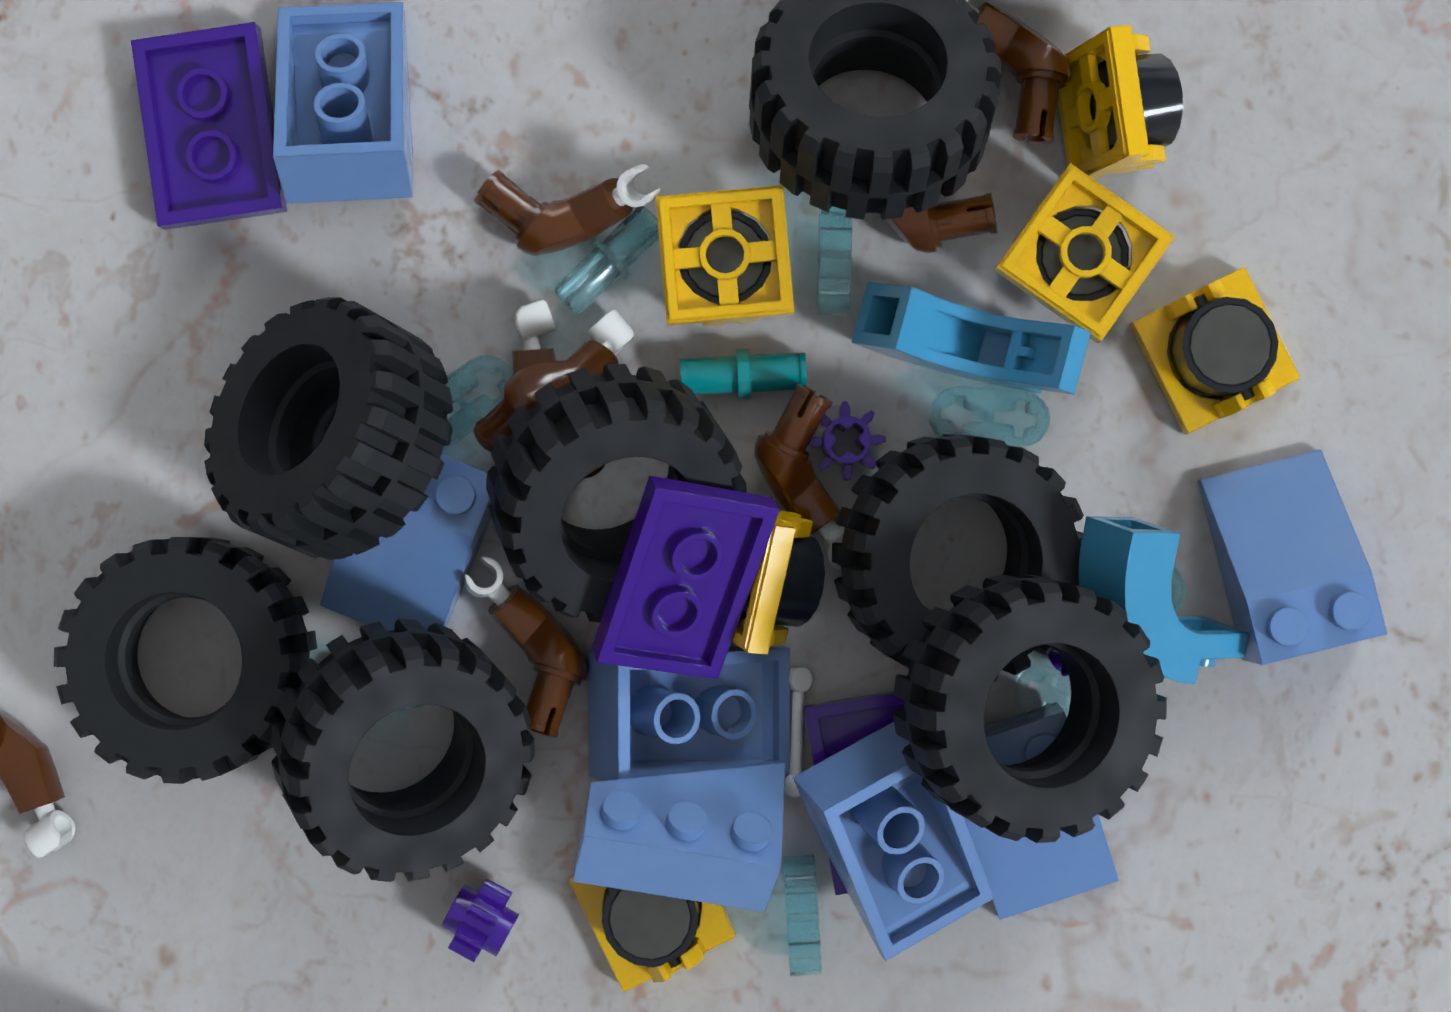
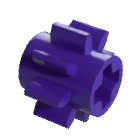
(863, 441)
(480, 920)

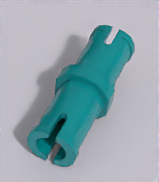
(744, 373)

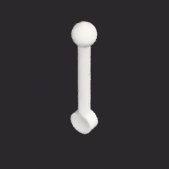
(800, 681)

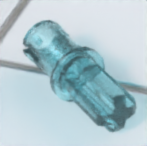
(608, 260)

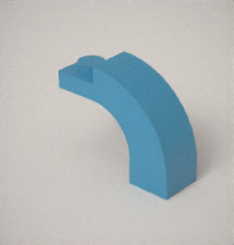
(969, 341)
(1134, 568)

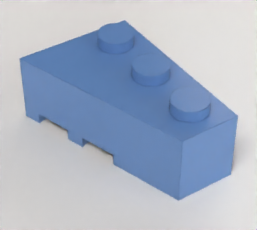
(687, 835)

